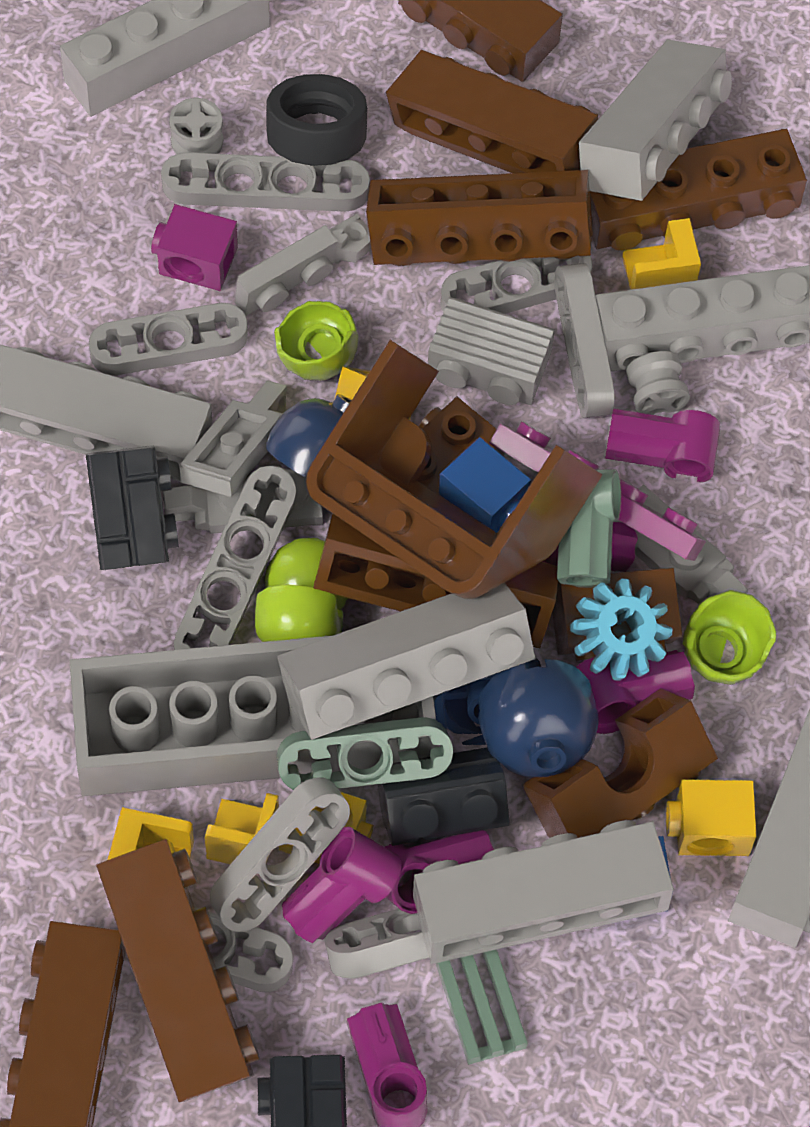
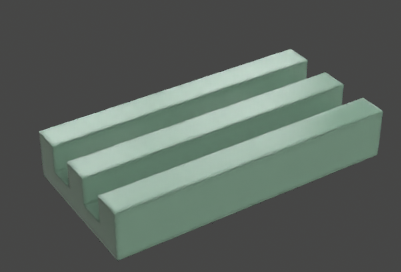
(495, 1045)

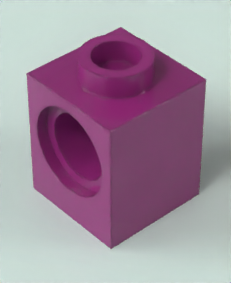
(195, 247)

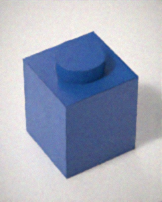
(484, 484)

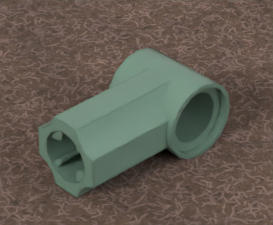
(587, 544)

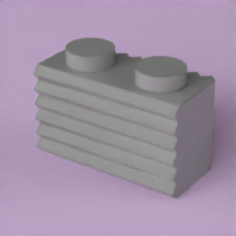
(490, 352)

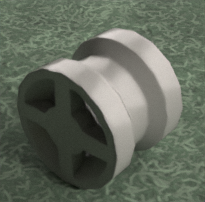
(193, 117)
(657, 383)

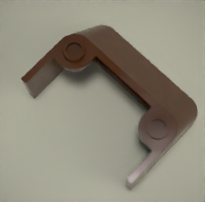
(371, 482)

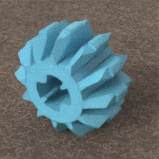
(615, 608)

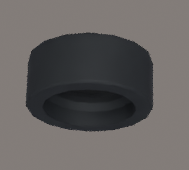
(310, 142)

